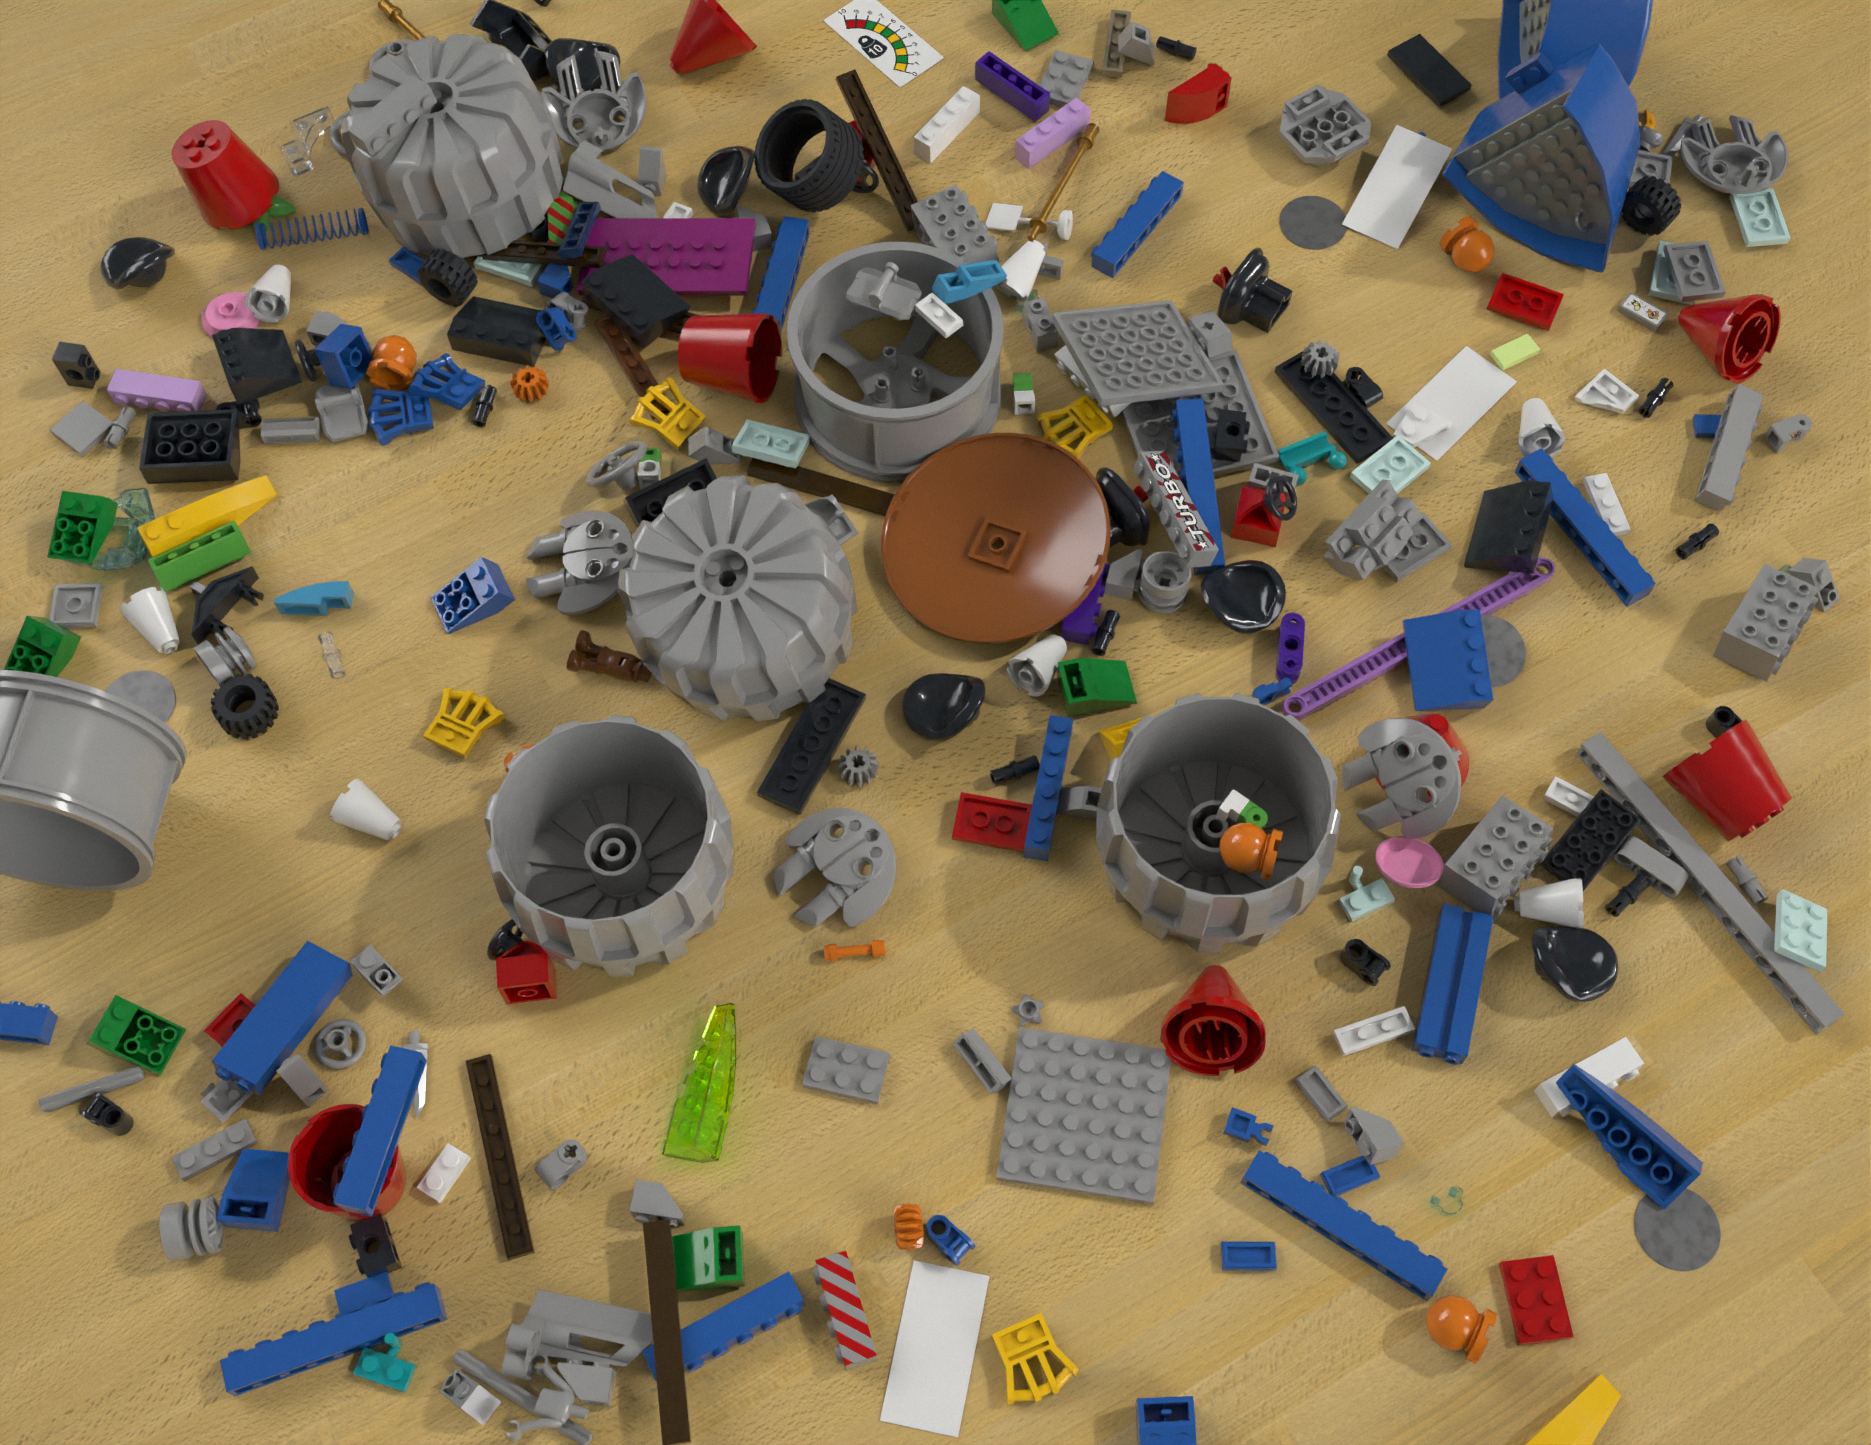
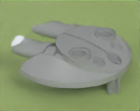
(597, 107)
(1735, 167)
(594, 552)
(1407, 776)
(842, 863)

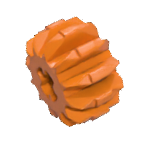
(529, 383)
(908, 1226)

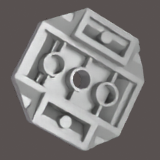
(1323, 126)

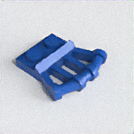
(459, 386)
(414, 415)

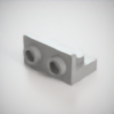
(223, 1098)

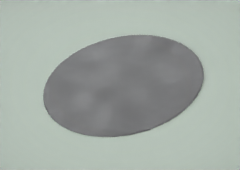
(1313, 222)
(1504, 650)
(147, 691)
(1681, 1234)

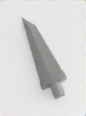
(1683, 132)
(420, 1095)

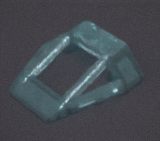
(138, 507)

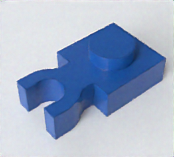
(1269, 693)
(1243, 1126)

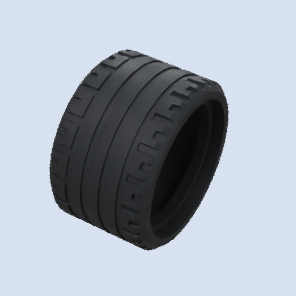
(785, 137)

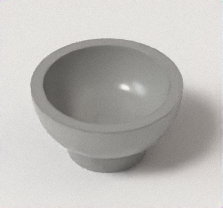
(1649, 139)

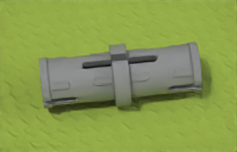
(119, 428)
(1747, 880)

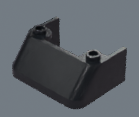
(517, 33)

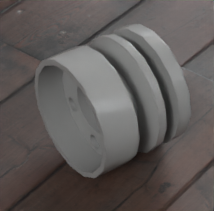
(1164, 582)
(225, 656)
(190, 1228)

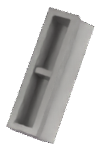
(290, 430)
(982, 1061)

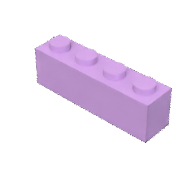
(1052, 133)
(156, 391)

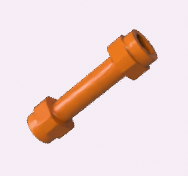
(832, 952)

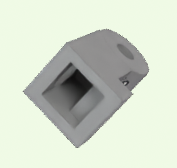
(1787, 430)

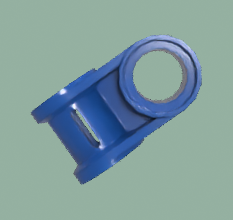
(556, 327)
(950, 1240)

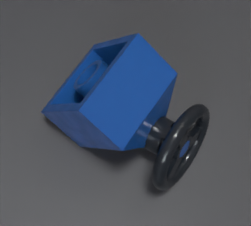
(341, 354)

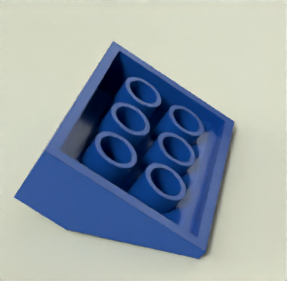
(1448, 661)

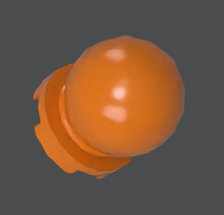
(1470, 247)
(392, 363)
(1250, 849)
(1458, 1326)

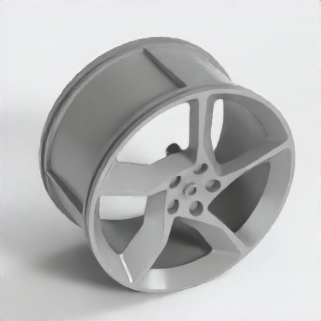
(894, 422)
(80, 783)

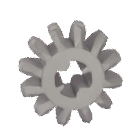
(1320, 358)
(861, 774)

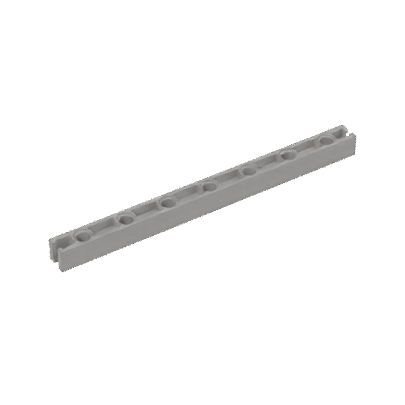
(1710, 884)

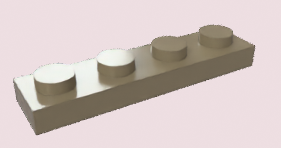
(1113, 60)

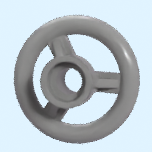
(333, 1037)

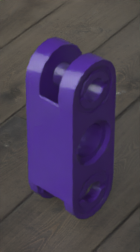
(1290, 635)

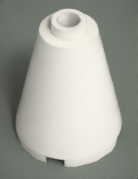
(1022, 271)
(270, 295)
(1539, 429)
(152, 618)
(1037, 665)
(365, 812)
(1553, 903)

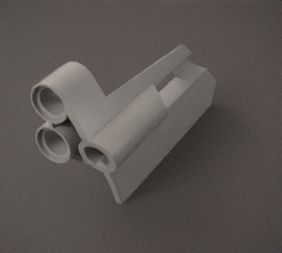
(592, 181)
(561, 1320)

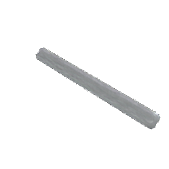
(515, 1393)

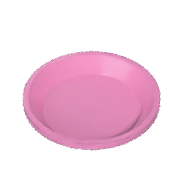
(227, 312)
(1409, 862)

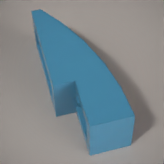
(968, 280)
(316, 599)

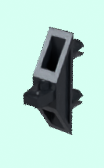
(218, 599)

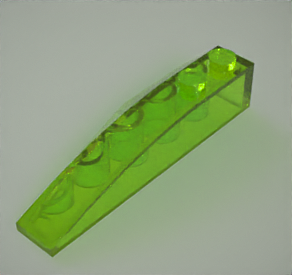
(704, 1110)

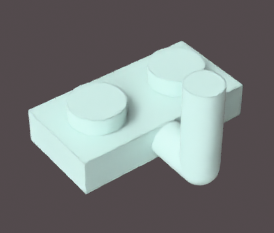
(1364, 898)

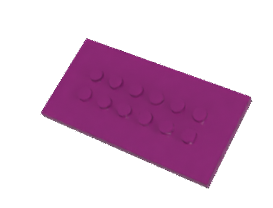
(685, 253)

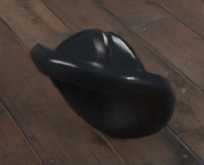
(585, 58)
(725, 178)
(135, 262)
(1245, 595)
(942, 704)
(1574, 961)

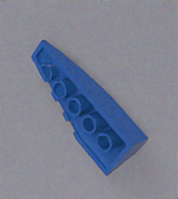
(1633, 1139)

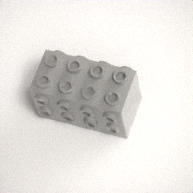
(953, 226)
(1767, 623)
(1496, 857)

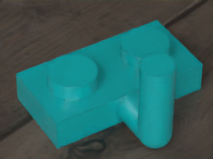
(386, 1368)

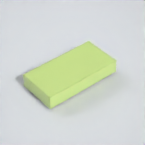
(1515, 352)

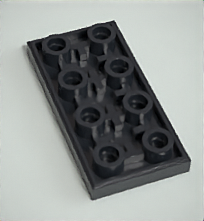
(1429, 70)
(1591, 840)

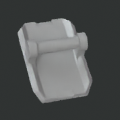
(884, 291)
(341, 412)

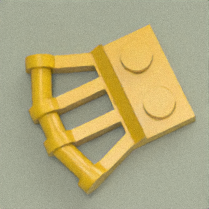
(1085, 417)
(678, 424)
(455, 734)
(1023, 1342)

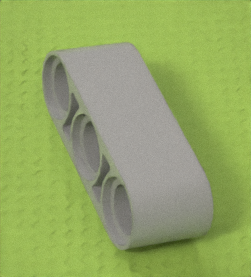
(1643, 859)

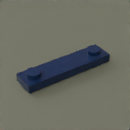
(579, 230)

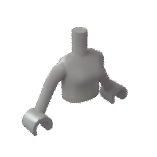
(552, 1405)

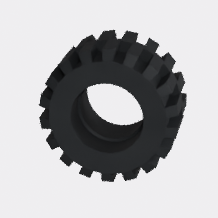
(1651, 206)
(447, 277)
(236, 692)

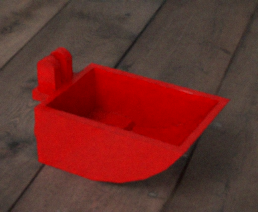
(1199, 96)

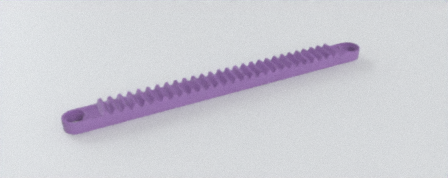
(1394, 653)

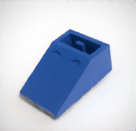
(472, 596)
(255, 1191)
(1166, 1421)

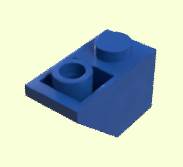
(554, 280)

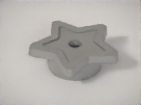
(1031, 1004)

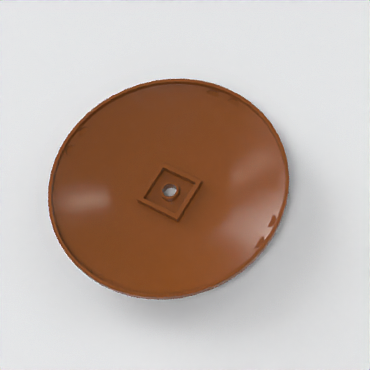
(988, 492)

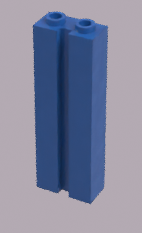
(1452, 984)
(282, 1018)

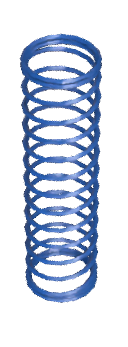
(260, 229)

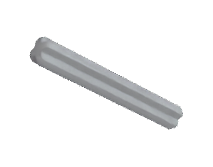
(87, 1089)

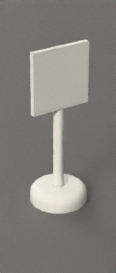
(1006, 217)

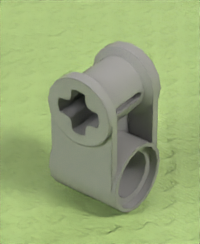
(571, 308)
(559, 1165)

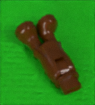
(609, 661)

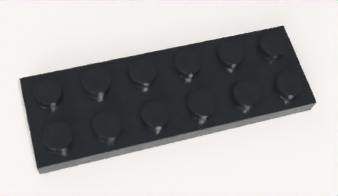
(1335, 409)
(811, 746)

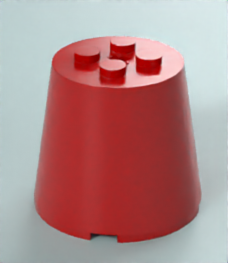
(224, 175)
(731, 354)
(1731, 783)
(319, 1157)

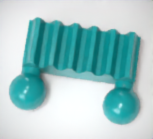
(1310, 451)

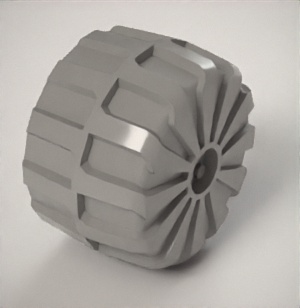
(472, 164)
(739, 599)
(1163, 829)
(596, 858)

